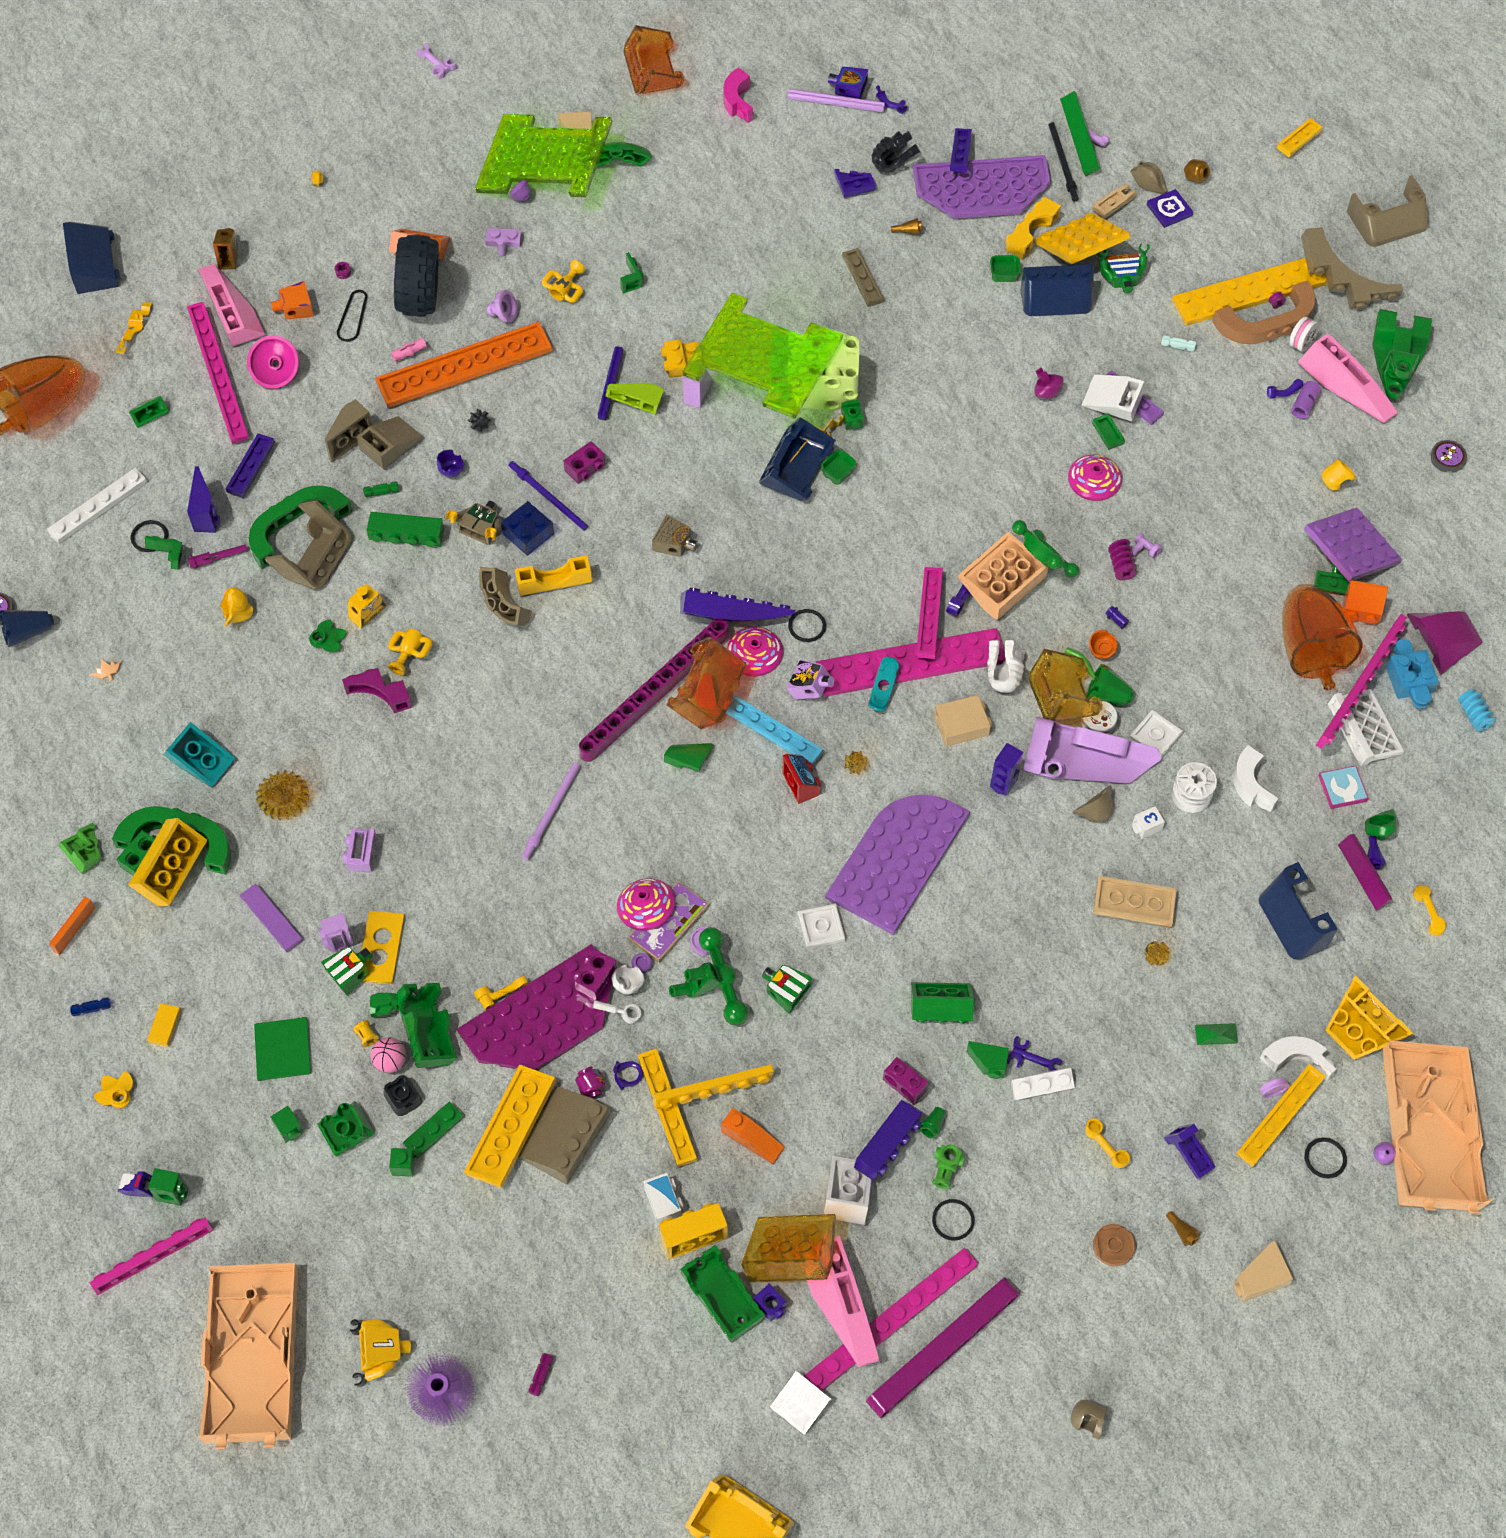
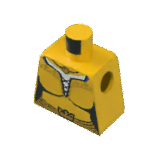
(364, 605)

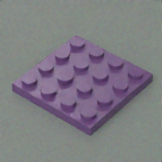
(1353, 544)

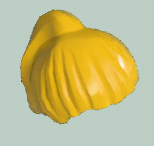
(235, 606)

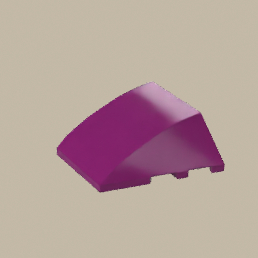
(1447, 635)

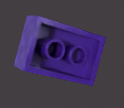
(201, 507)

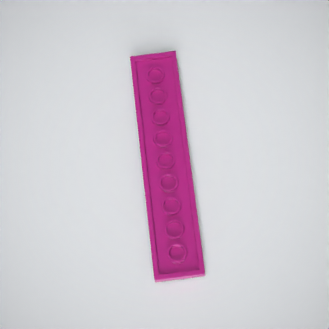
(951, 656)

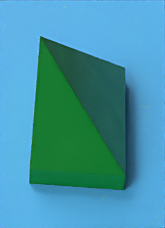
(148, 411)
(1216, 1034)

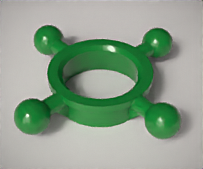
(1044, 552)

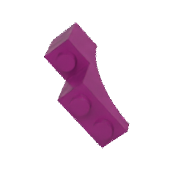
(371, 682)

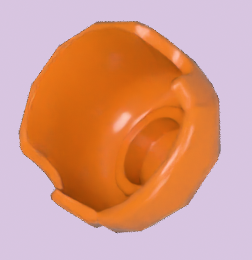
(1103, 644)

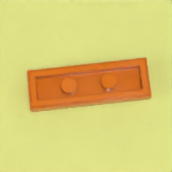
(72, 925)

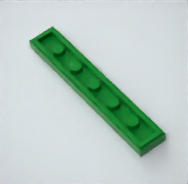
(1080, 133)

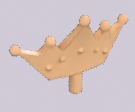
(107, 670)

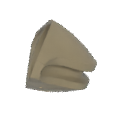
(1149, 177)
(1097, 808)

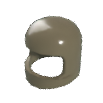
(1091, 1411)

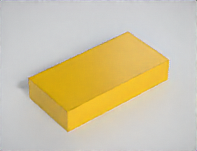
(164, 1025)

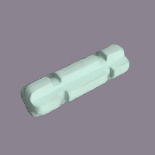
(1178, 343)

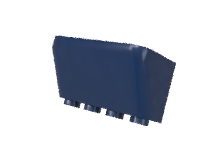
(1057, 290)

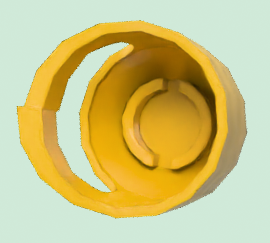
(1337, 473)

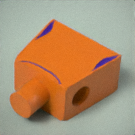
(294, 301)

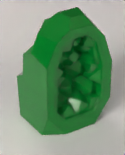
(383, 1004)

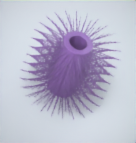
(446, 1395)

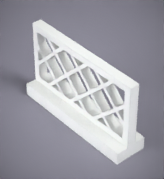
(1353, 730)

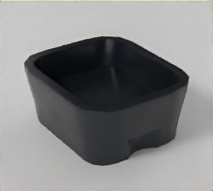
(402, 1095)

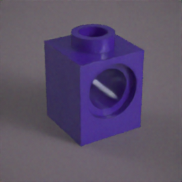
(769, 1293)

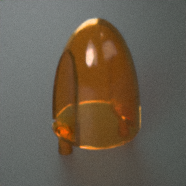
(38, 390)
(1318, 634)

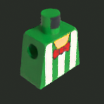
(347, 968)
(787, 986)

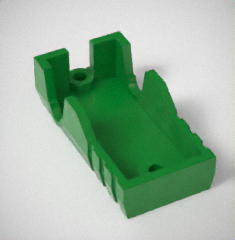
(425, 1025)
(722, 1294)

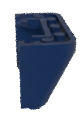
(90, 257)
(795, 477)

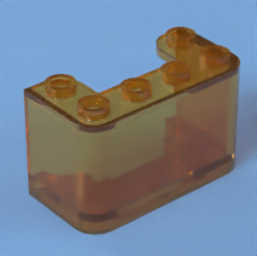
(709, 684)

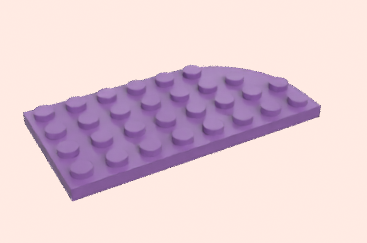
(896, 859)

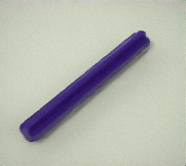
(611, 379)

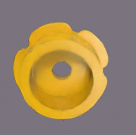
(316, 178)

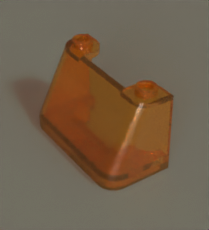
(649, 60)

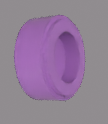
(642, 961)

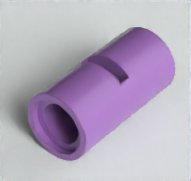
(1306, 399)

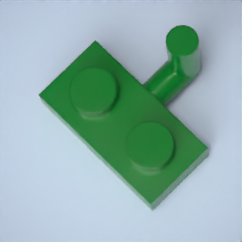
(1332, 581)

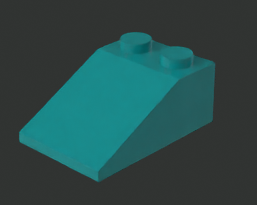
(199, 755)

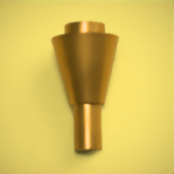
(912, 227)
(1186, 1232)

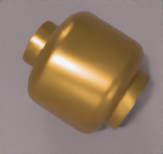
(1196, 170)

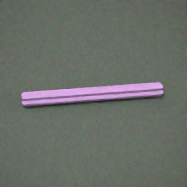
(836, 100)

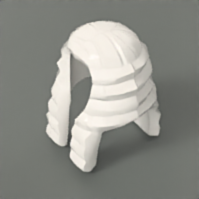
(1008, 675)

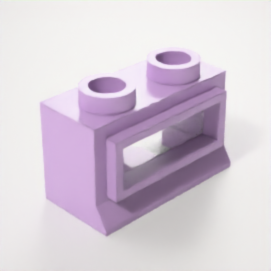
(359, 849)
(335, 933)

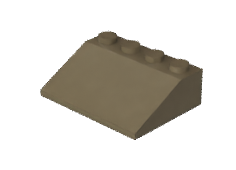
(564, 1133)

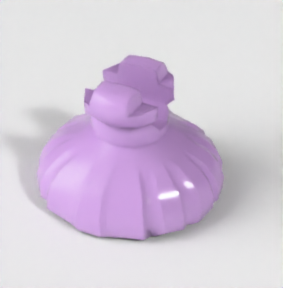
(504, 306)

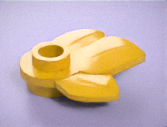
(113, 1089)

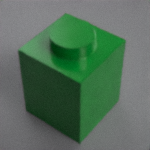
(287, 1124)
(402, 1162)

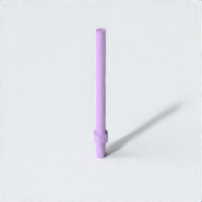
(534, 840)

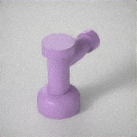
(1154, 549)

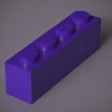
(888, 1140)

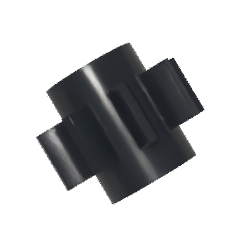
(482, 423)

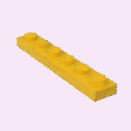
(717, 1085)
(1280, 1115)
(669, 1117)

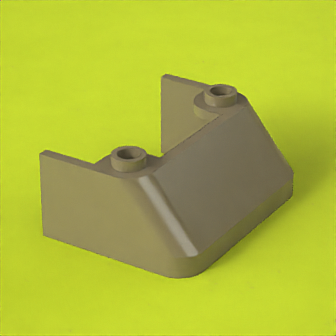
(1394, 223)
(323, 552)

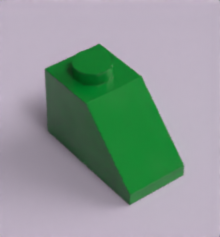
(989, 1058)

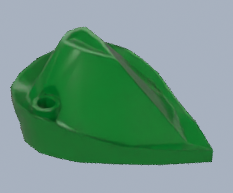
(1381, 824)

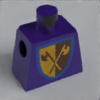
(849, 82)

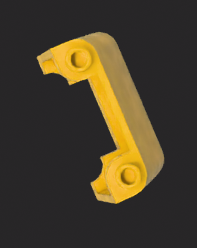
(735, 1512)

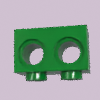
(135, 852)

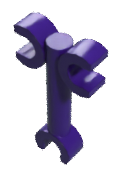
(1020, 1052)

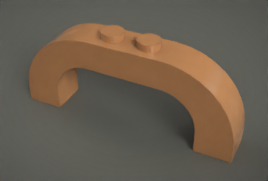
(1268, 329)

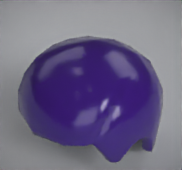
(449, 463)

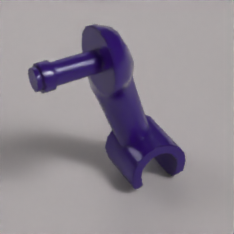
(883, 98)
(1272, 391)

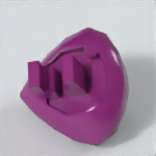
(1047, 385)

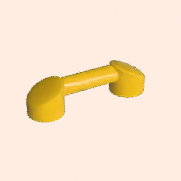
(1438, 924)
(1093, 1130)

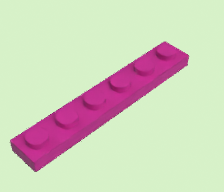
(929, 613)
(144, 1259)

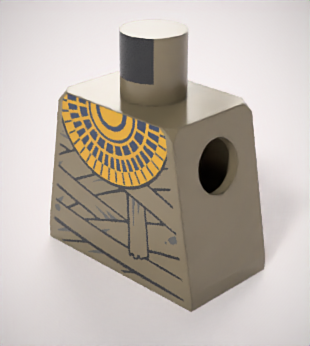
(673, 537)

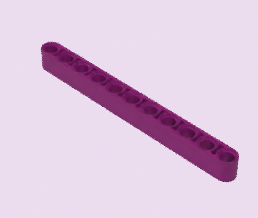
(645, 693)

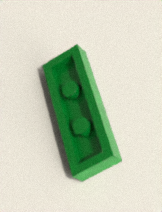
(433, 1129)

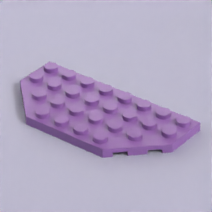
(986, 188)

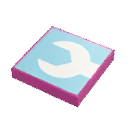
(1343, 787)

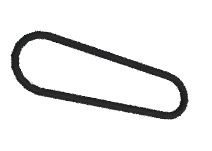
(361, 316)

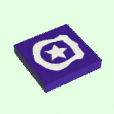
(1169, 208)

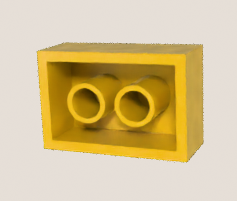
(693, 1230)

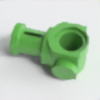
(946, 1166)

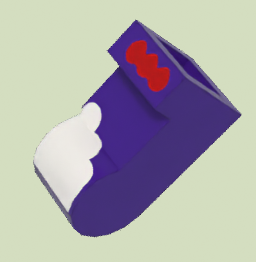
(134, 1184)

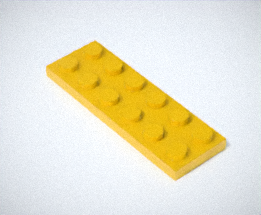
(510, 1126)

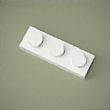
(1042, 1083)

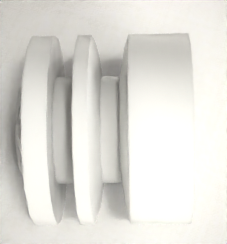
(1192, 796)

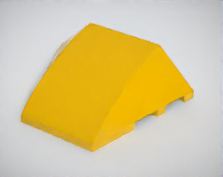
(1364, 1023)

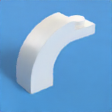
(1245, 782)
(1299, 1049)

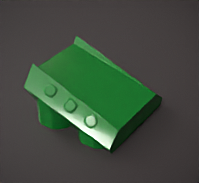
(345, 1127)

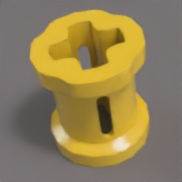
(365, 1033)

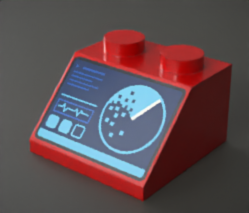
(800, 777)

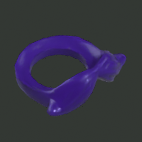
(620, 1067)

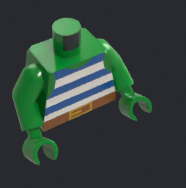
(1123, 270)

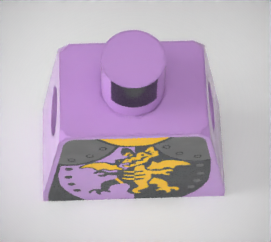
(809, 680)

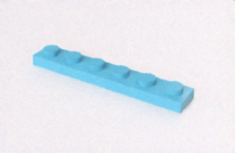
(773, 730)

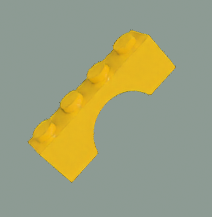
(1043, 215)
(573, 573)

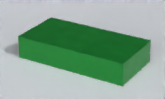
(1108, 431)

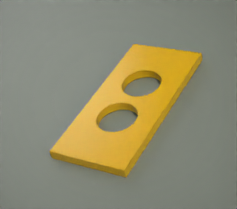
(393, 923)

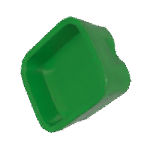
(1005, 268)
(838, 466)

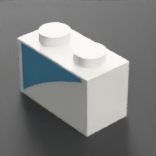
(662, 1197)

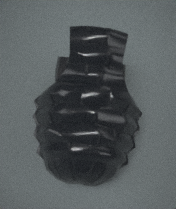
(886, 154)

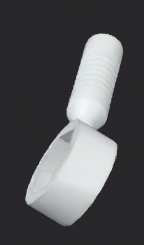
(614, 1009)

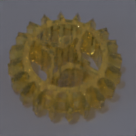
(289, 802)

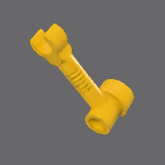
(487, 998)

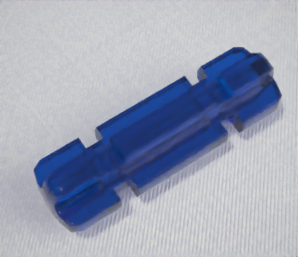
(91, 1006)

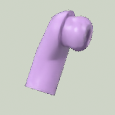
(1101, 141)

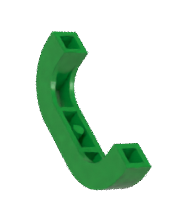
(288, 510)
(154, 817)

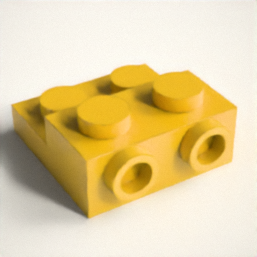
(677, 356)

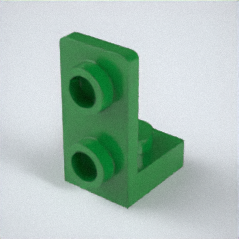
(634, 280)
(172, 546)

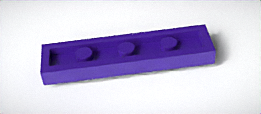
(960, 150)
(250, 465)

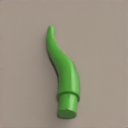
(1069, 651)

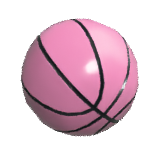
(388, 1055)

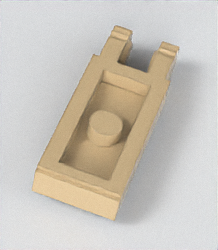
(1114, 201)

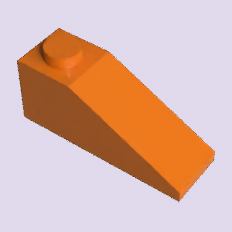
(751, 1136)

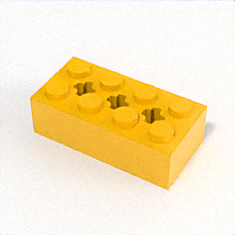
(167, 862)

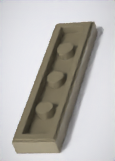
(863, 277)

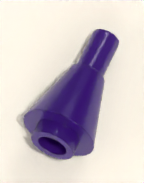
(1375, 854)

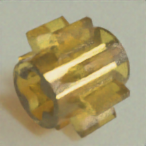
(855, 762)
(1157, 953)

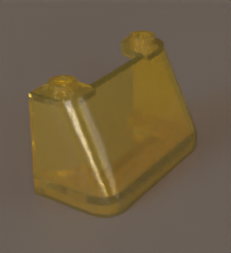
(1059, 688)

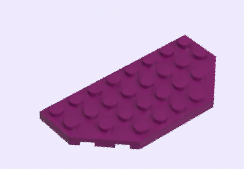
(537, 1019)

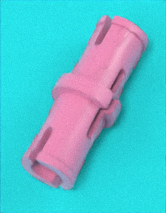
(408, 349)

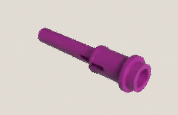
(195, 561)

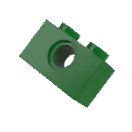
(168, 1187)

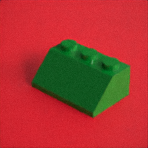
(942, 1002)

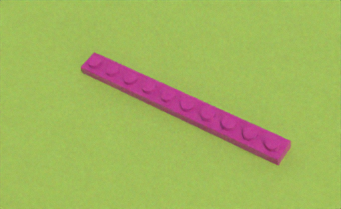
(218, 373)
(1360, 686)
(897, 1316)

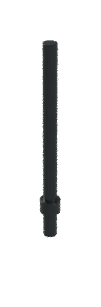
(1070, 184)

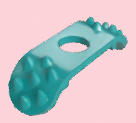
(887, 671)

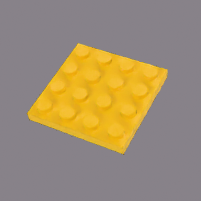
(1082, 238)

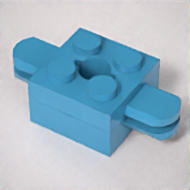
(1403, 673)

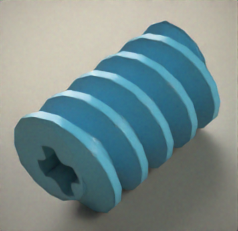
(1476, 710)

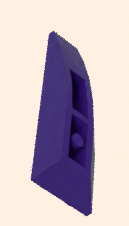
(729, 608)

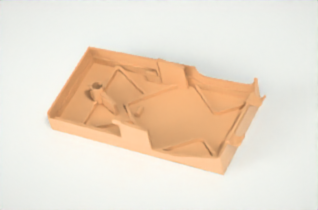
(1434, 1126)
(249, 1354)

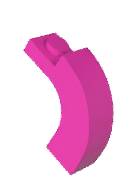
(734, 86)

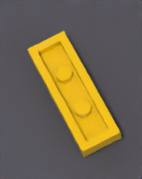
(1299, 137)

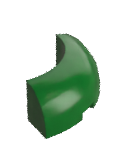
(626, 151)

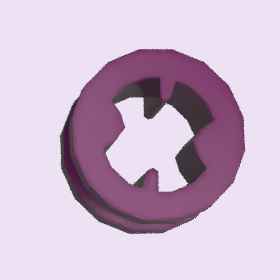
(342, 266)
(1277, 299)

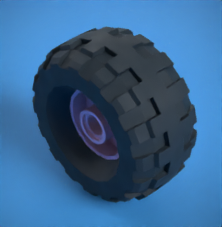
(416, 275)

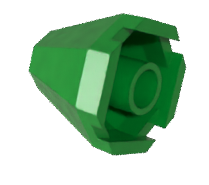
(1110, 687)

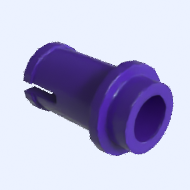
(1113, 614)

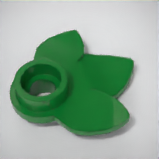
(329, 637)

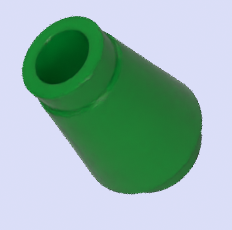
(932, 1124)

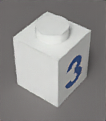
(1148, 822)

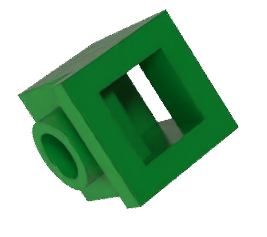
(852, 415)

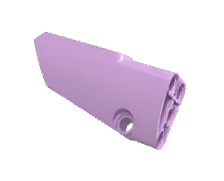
(1086, 754)

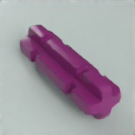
(540, 1374)

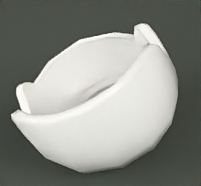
(627, 979)

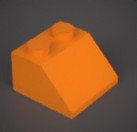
(1365, 601)

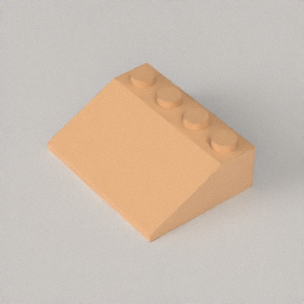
(1003, 575)

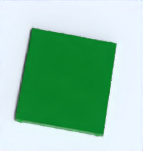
(282, 1049)

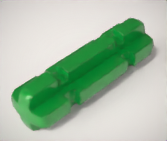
(381, 489)

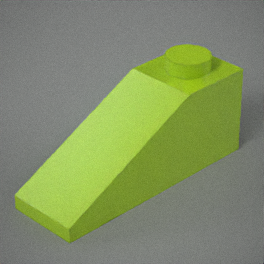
(638, 395)

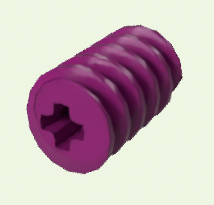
(1122, 559)

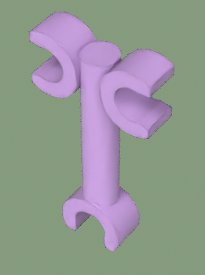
(440, 68)

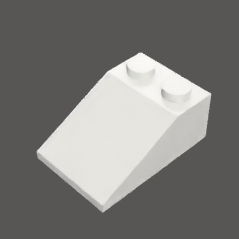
(847, 1191)

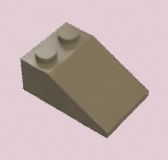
(348, 425)

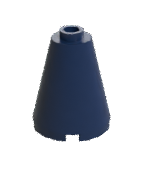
(24, 624)

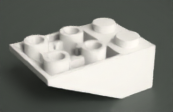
(1114, 395)

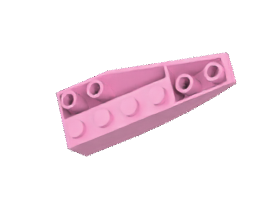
(232, 308)
(1346, 377)
(844, 1309)

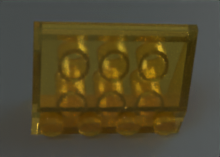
(790, 1248)

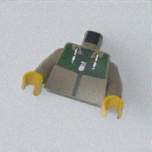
(478, 522)

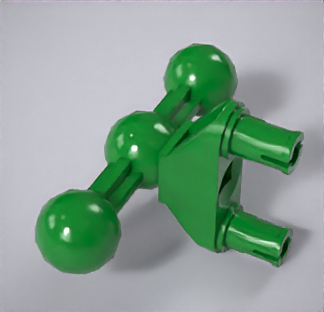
(714, 975)

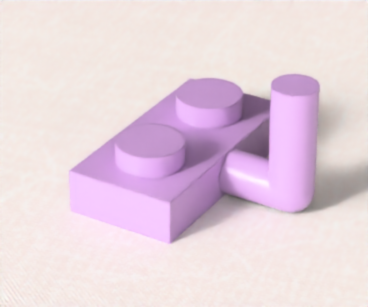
(503, 238)

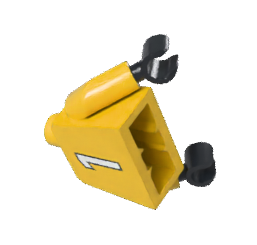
(378, 1348)

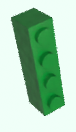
(405, 529)

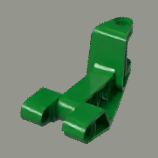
(1399, 349)

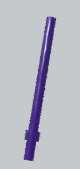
(523, 474)

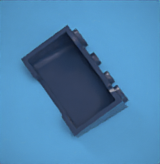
(1289, 919)

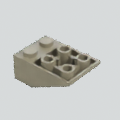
(387, 440)

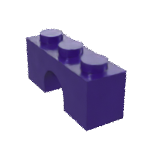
(1005, 769)

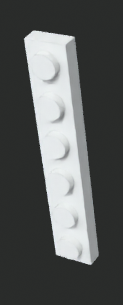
(97, 505)

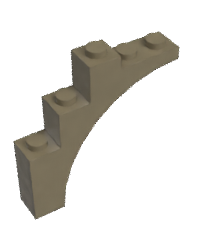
(1339, 277)

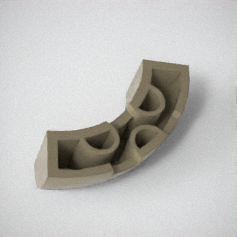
(498, 599)

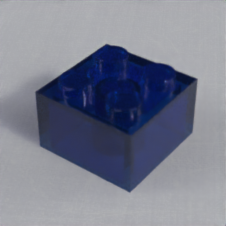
(527, 528)

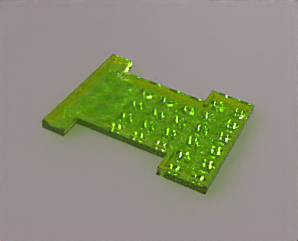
(542, 155)
(764, 355)

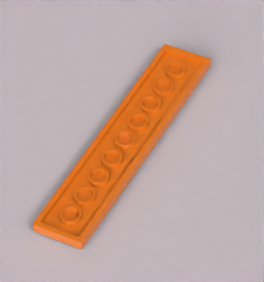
(463, 364)

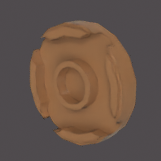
(1114, 1245)

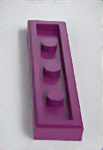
(1365, 872)

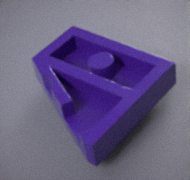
(854, 182)

